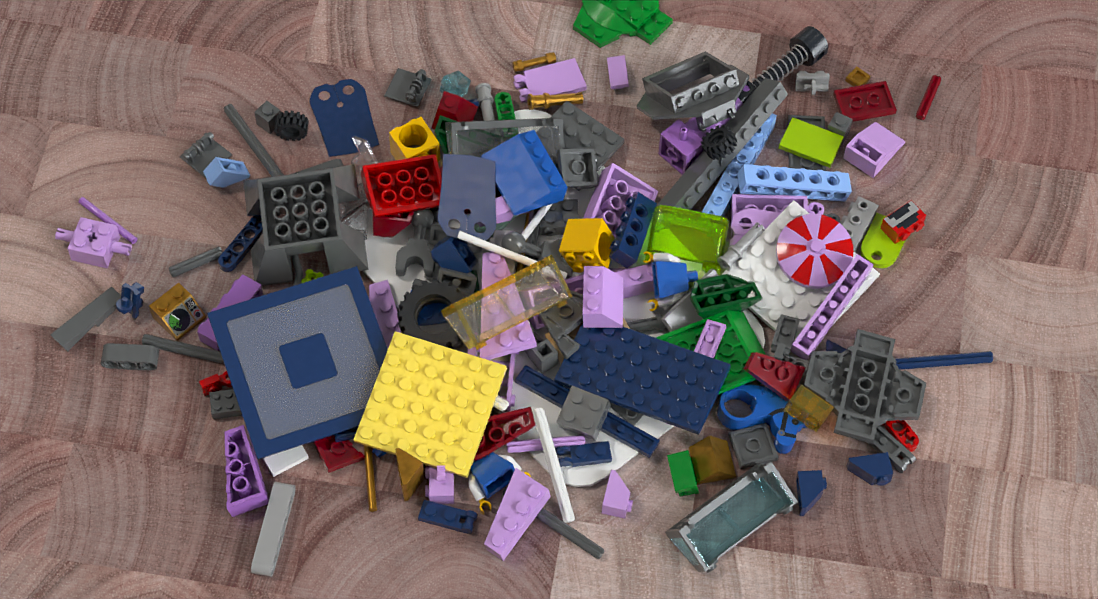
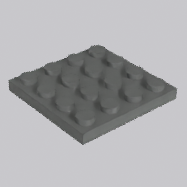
(585, 132)

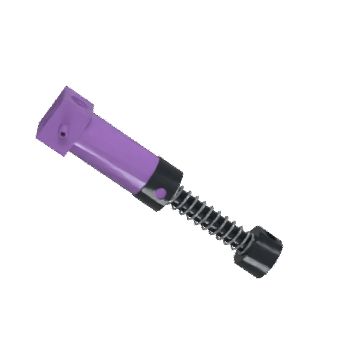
(682, 141)

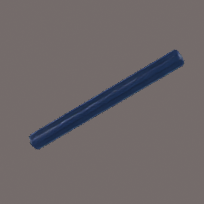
(944, 360)

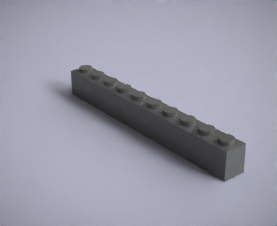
(746, 123)

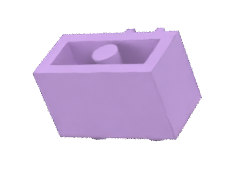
(440, 485)

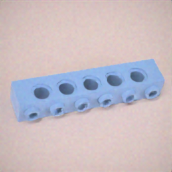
(794, 182)

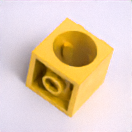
(413, 133)
(586, 243)

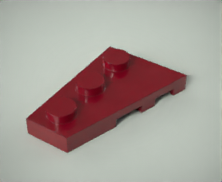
(777, 375)
(337, 454)

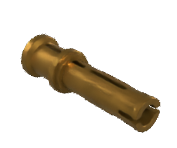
(546, 100)

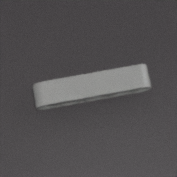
(273, 529)

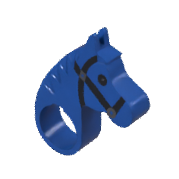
(766, 408)

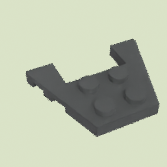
(564, 320)

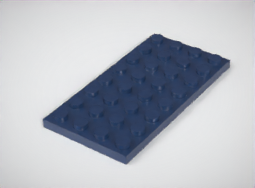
(645, 375)

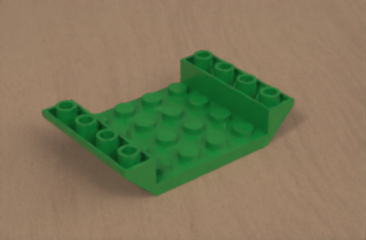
(734, 348)

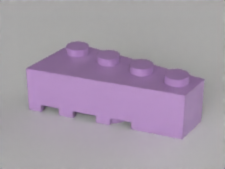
(516, 512)

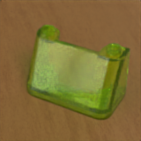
(688, 235)

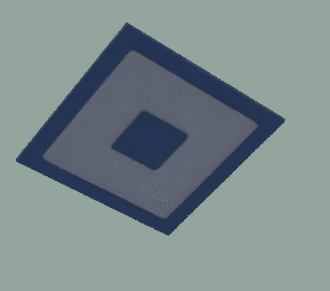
(301, 359)

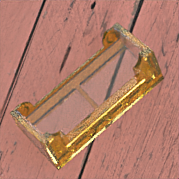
(508, 303)

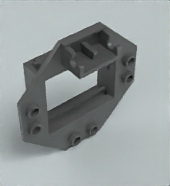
(707, 101)

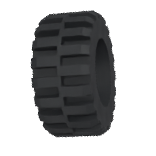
(421, 297)

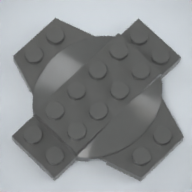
(865, 386)

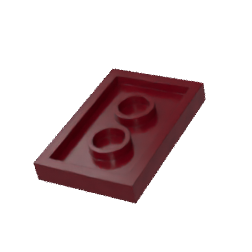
(865, 101)

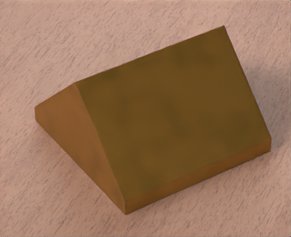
(711, 460)
(410, 472)

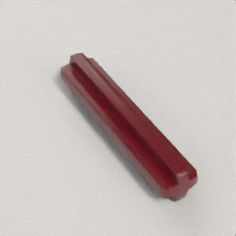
(928, 97)

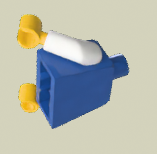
(669, 278)
(490, 476)

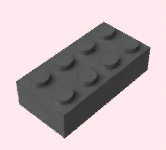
(224, 404)

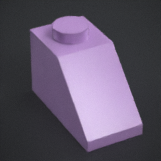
(616, 497)

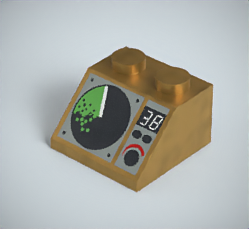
(177, 311)

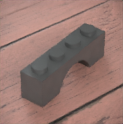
(543, 355)

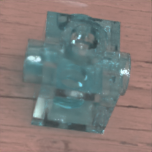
(455, 83)

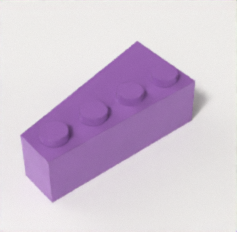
(244, 479)

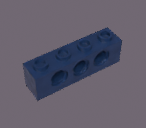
(632, 230)

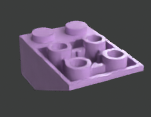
(872, 149)

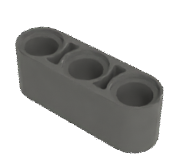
(130, 356)

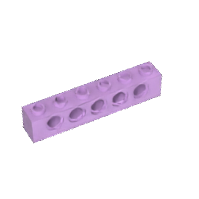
(831, 307)

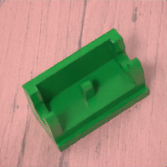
(683, 473)

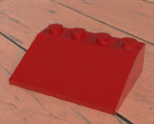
(402, 185)

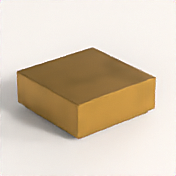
(857, 77)

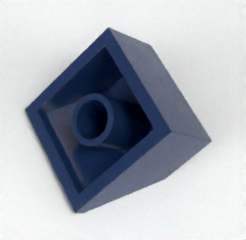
(454, 255)

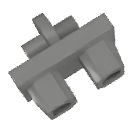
(812, 81)

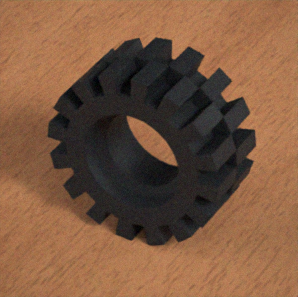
(291, 125)
(719, 142)

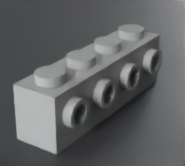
(859, 220)

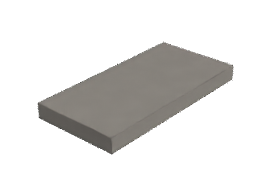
(683, 311)

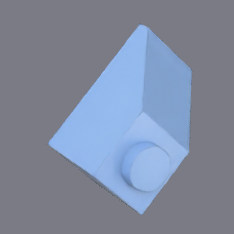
(225, 172)

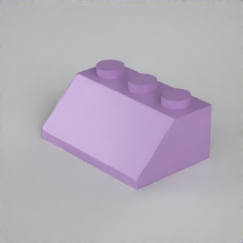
(602, 298)

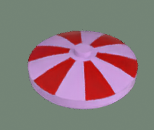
(814, 251)

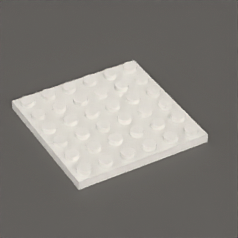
(778, 291)

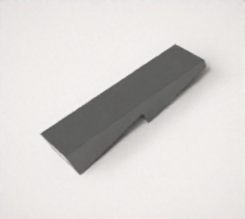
(84, 320)

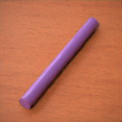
(106, 219)

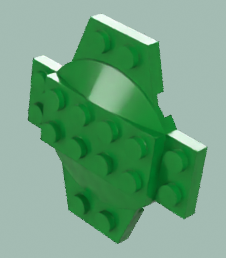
(608, 19)

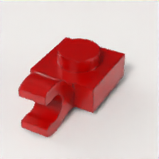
(214, 383)

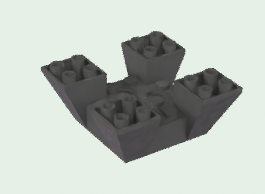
(325, 230)

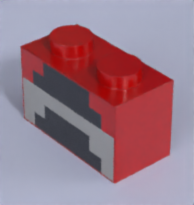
(903, 222)

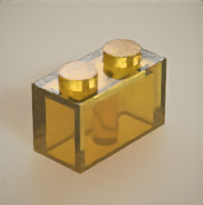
(809, 408)

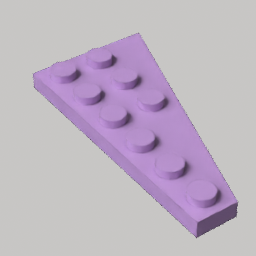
(516, 338)

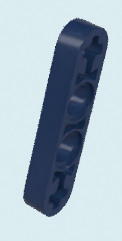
(241, 240)

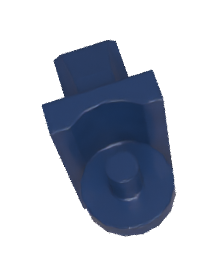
(130, 299)

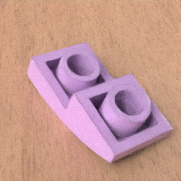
(617, 72)

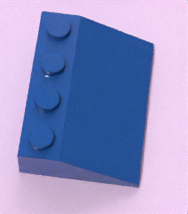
(526, 173)

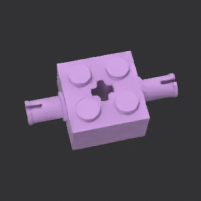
(93, 242)

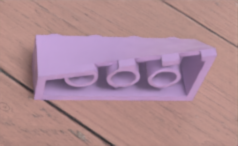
(636, 280)

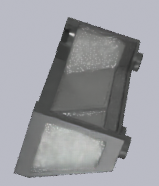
(479, 137)

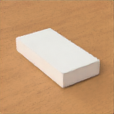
(285, 460)

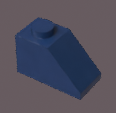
(872, 468)
(809, 489)

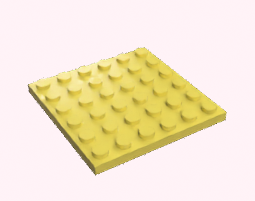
(430, 403)

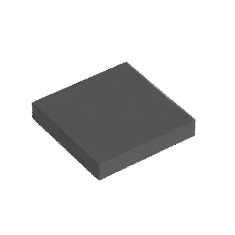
(753, 446)

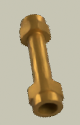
(519, 65)

